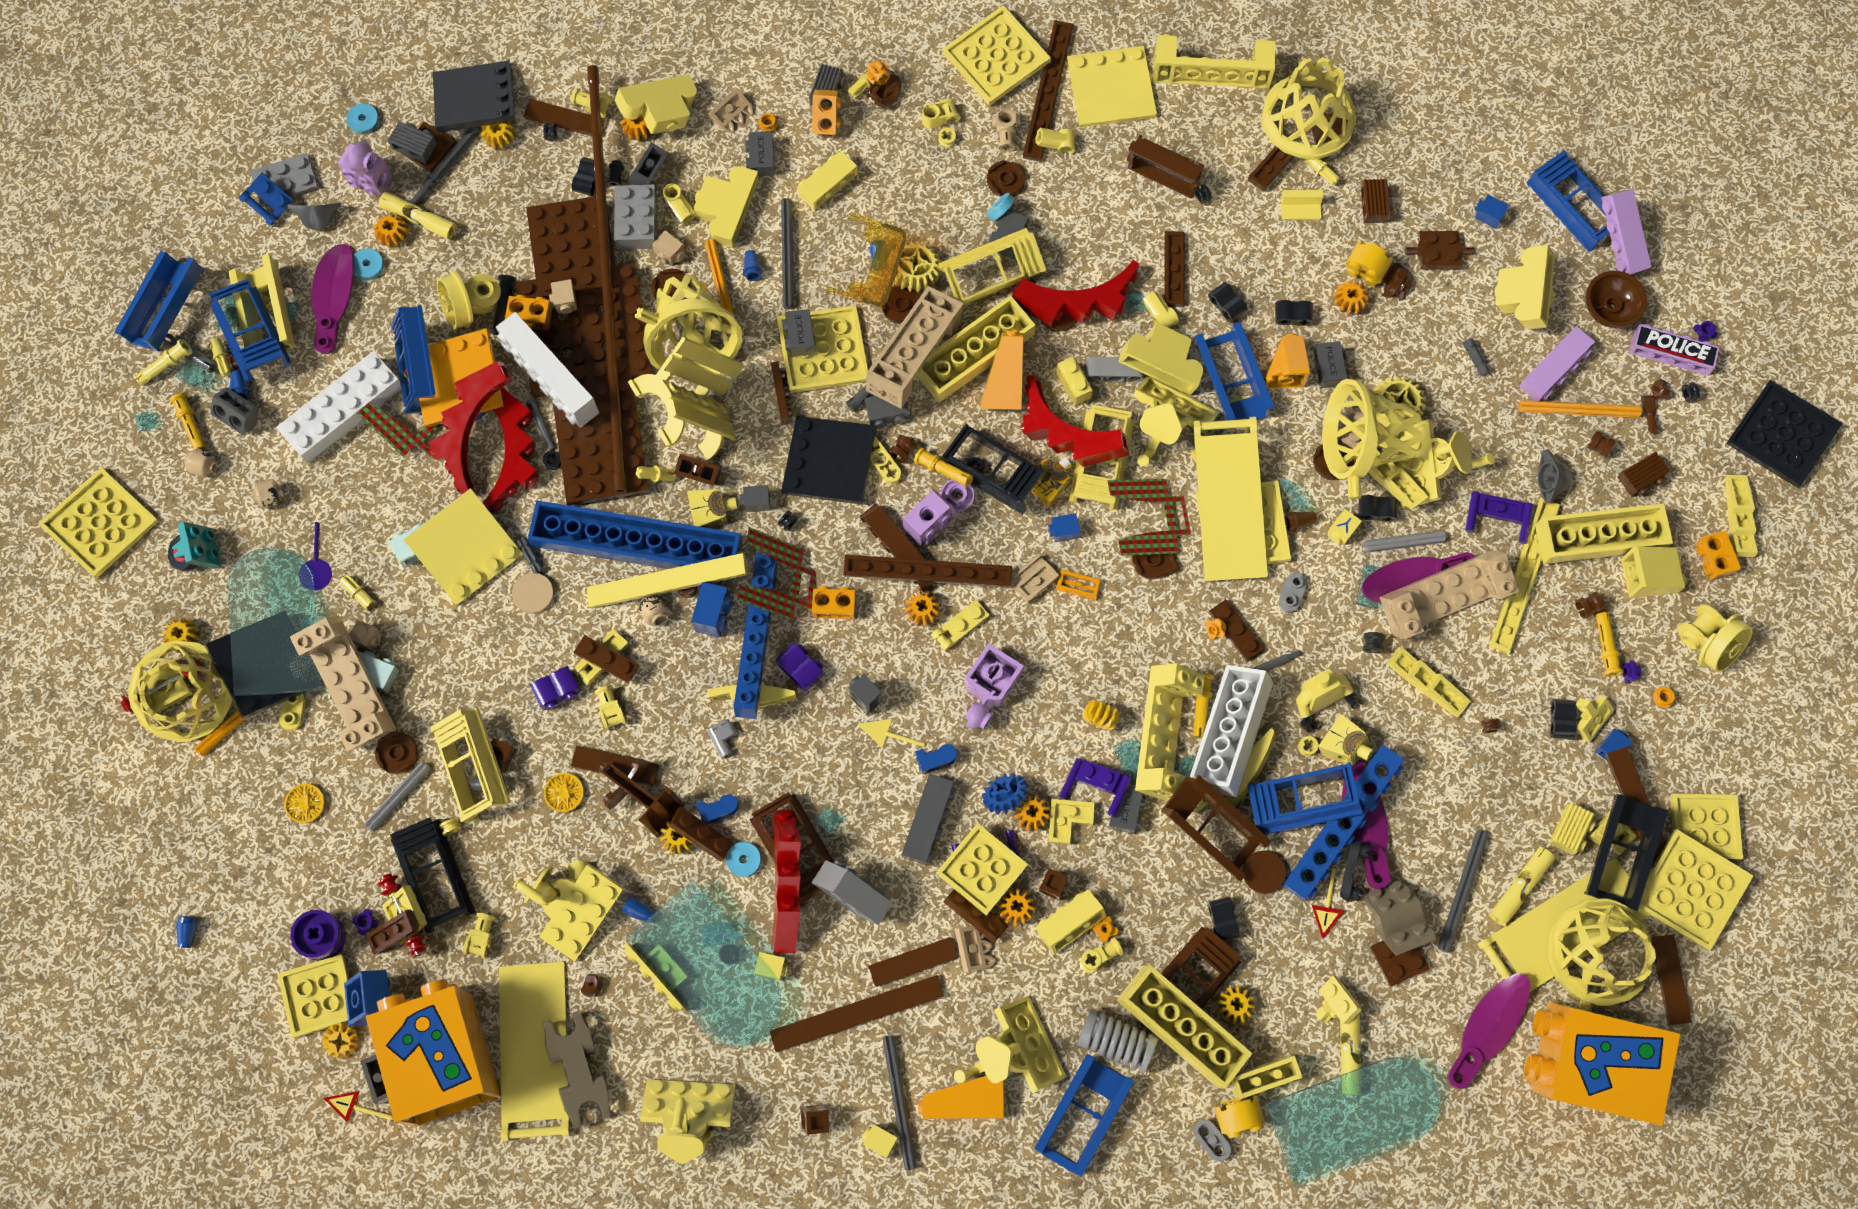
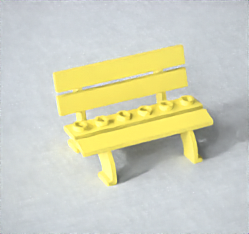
(692, 405)

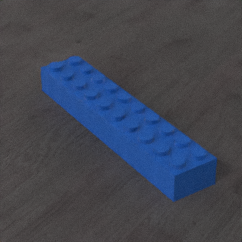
(627, 537)

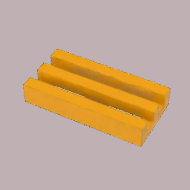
(1059, 587)

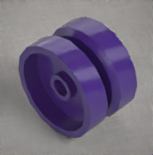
(305, 933)

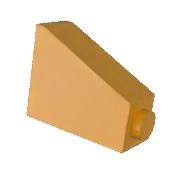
(1289, 365)

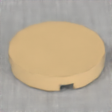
(532, 593)

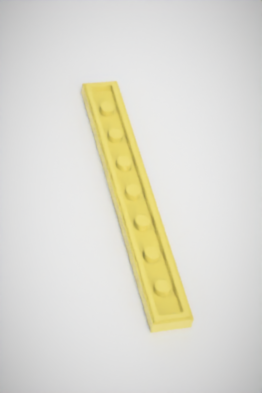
(1524, 575)
(667, 580)

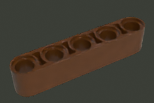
(892, 538)

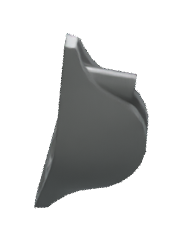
(316, 216)
(1552, 476)

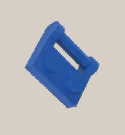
(271, 194)

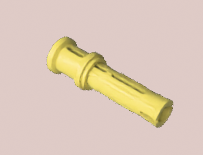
(169, 358)

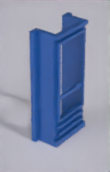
(1543, 184)
(162, 273)
(257, 353)
(413, 355)
(1254, 406)
(1267, 810)
(1102, 1081)

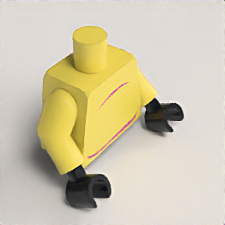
(1321, 692)

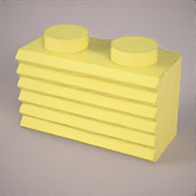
(1074, 381)
(1572, 829)

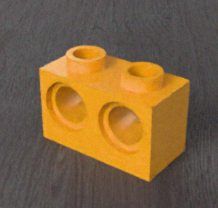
(821, 112)
(530, 307)
(1723, 554)
(833, 609)

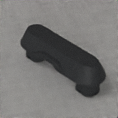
(1347, 891)

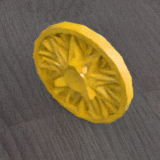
(564, 792)
(304, 803)

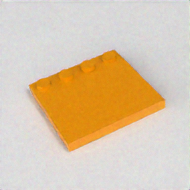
(451, 362)

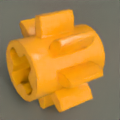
(878, 72)

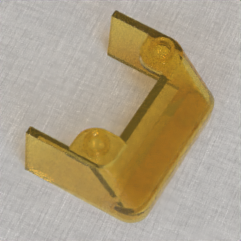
(885, 262)

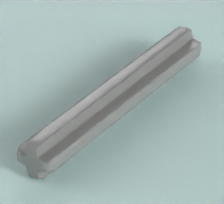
(1404, 541)
(397, 796)

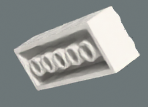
(546, 370)
(336, 407)
(1232, 728)

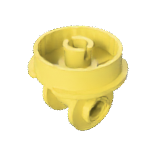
(463, 300)
(1721, 648)

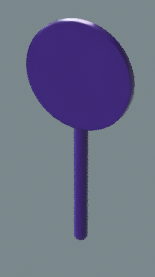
(319, 569)

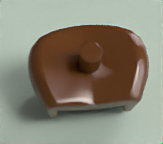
(1659, 389)
(591, 986)

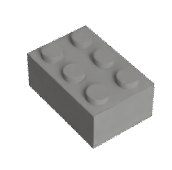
(635, 217)
(852, 891)

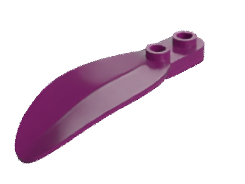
(331, 294)
(1405, 572)
(1374, 834)
(1490, 1026)

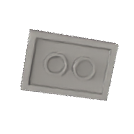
(291, 175)

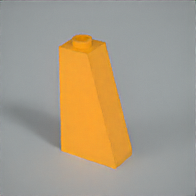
(1004, 380)
(966, 1100)

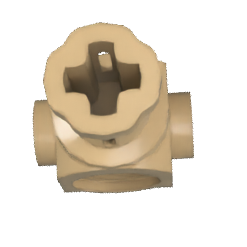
(1006, 130)

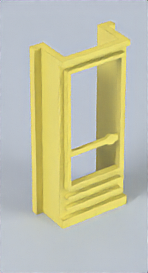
(1026, 254)
(264, 279)
(1095, 487)
(471, 726)

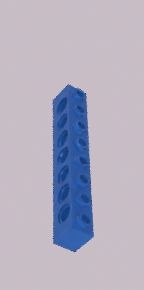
(754, 642)
(1295, 883)

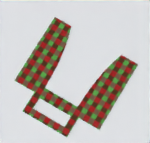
(394, 432)
(1153, 491)
(772, 600)

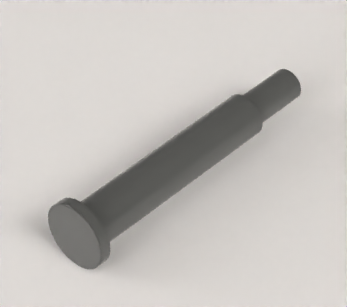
(540, 422)
(1277, 661)

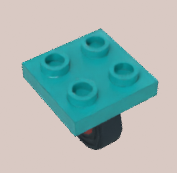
(193, 547)

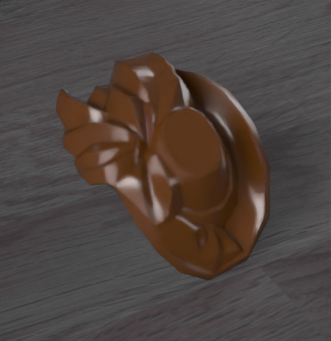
(886, 93)
(1397, 281)

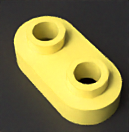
(293, 709)

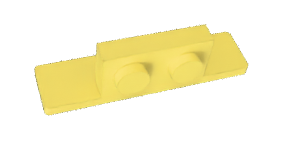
(647, 970)

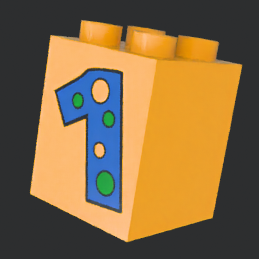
(432, 1053)
(1602, 1062)

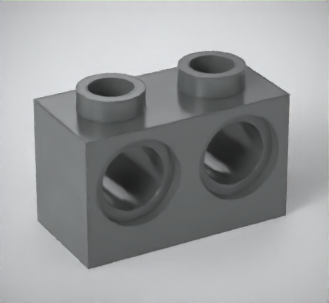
(234, 411)
(865, 693)

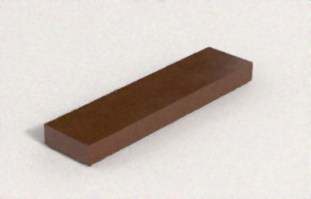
(563, 117)
(1174, 268)
(591, 760)
(912, 961)
(1671, 980)

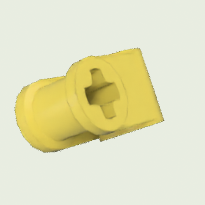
(943, 112)

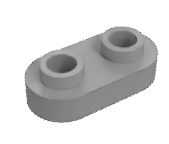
(1293, 592)
(1212, 1140)

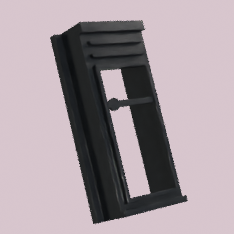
(1018, 485)
(1640, 817)
(416, 838)

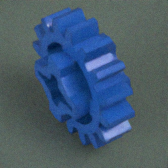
(1005, 793)

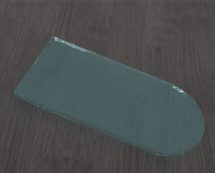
(267, 604)
(710, 968)
(1354, 1117)

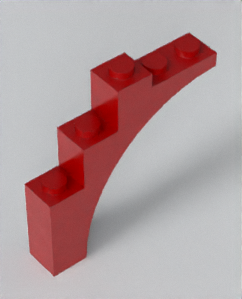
(1051, 304)
(459, 419)
(1086, 445)
(518, 446)
(787, 881)

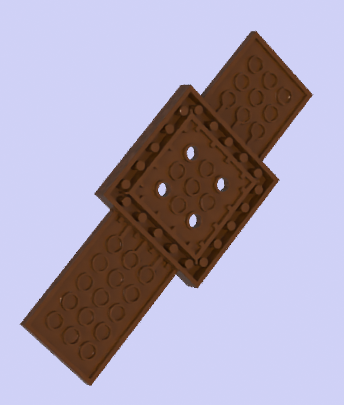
(567, 248)

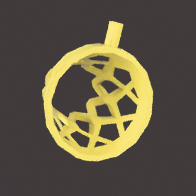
(1310, 75)
(673, 307)
(1366, 449)
(222, 702)
(1579, 987)

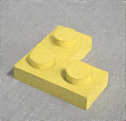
(1065, 813)

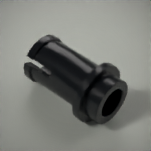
(616, 168)

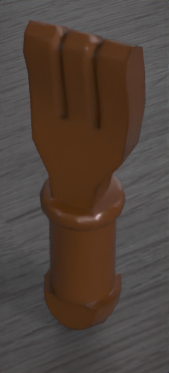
(1649, 405)

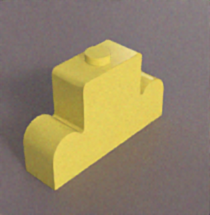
(660, 102)
(726, 203)
(1528, 287)
(1163, 358)

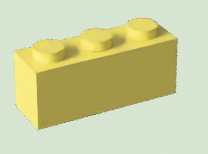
(827, 180)
(1070, 921)
(1265, 1077)

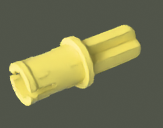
(859, 86)
(1322, 169)
(220, 356)
(655, 473)
(357, 592)

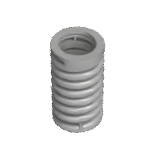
(1117, 1036)

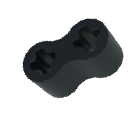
(585, 177)
(1227, 302)
(1294, 313)
(1378, 508)
(1563, 719)
(1223, 918)

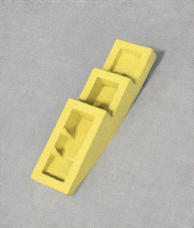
(1398, 483)
(1740, 515)
(1428, 682)
(768, 695)
(1256, 762)

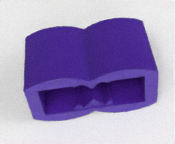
(799, 666)
(555, 688)

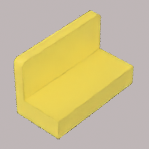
(1301, 204)

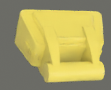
(1598, 831)

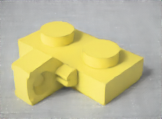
(1593, 716)
(1337, 1002)

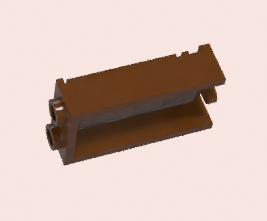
(1164, 166)

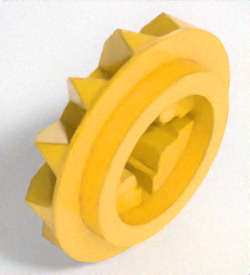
(347, 1033)

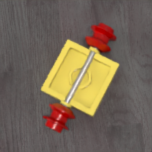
(164, 689)
(403, 900)

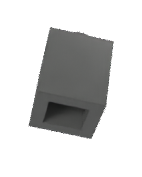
(755, 498)

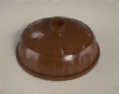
(1622, 292)

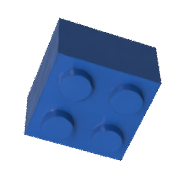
(711, 610)
(363, 993)

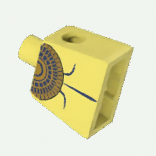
(709, 508)
(1346, 742)

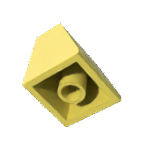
(1653, 571)

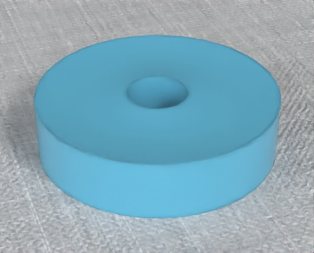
(359, 111)
(1000, 206)
(373, 270)
(743, 869)

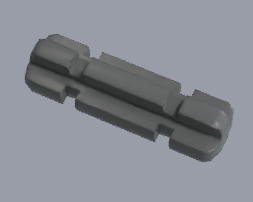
(1476, 357)
(530, 555)

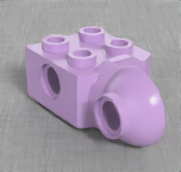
(365, 168)
(936, 511)
(990, 682)

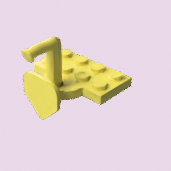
(1168, 414)
(1427, 466)
(573, 906)
(1018, 1048)
(683, 1108)

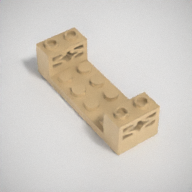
(912, 345)
(1448, 592)
(346, 681)

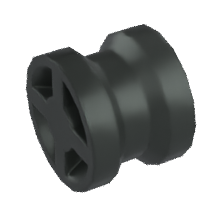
(1374, 642)

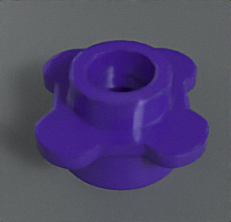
(1709, 327)
(1632, 671)
(360, 918)

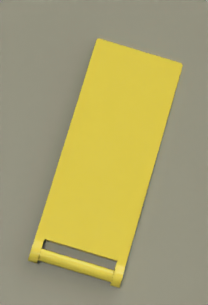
(1230, 501)
(1527, 938)
(528, 1080)

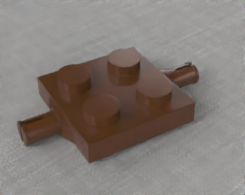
(1439, 250)

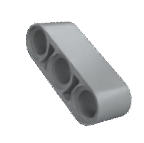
(1108, 369)

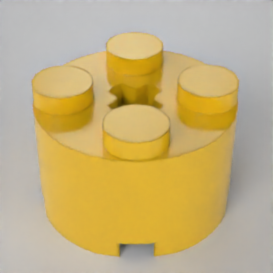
(1368, 263)
(1239, 1115)

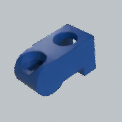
(937, 759)
(718, 810)

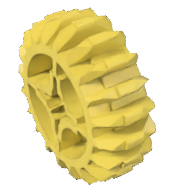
(926, 269)
(1406, 389)

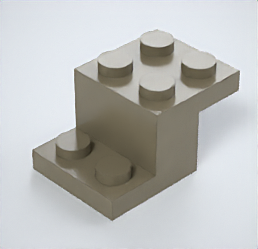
(1398, 917)

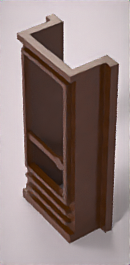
(1185, 801)
(806, 889)
(1214, 952)

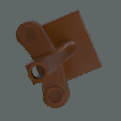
(658, 809)

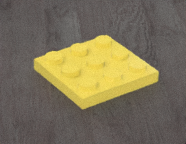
(1710, 821)
(982, 869)
(315, 995)

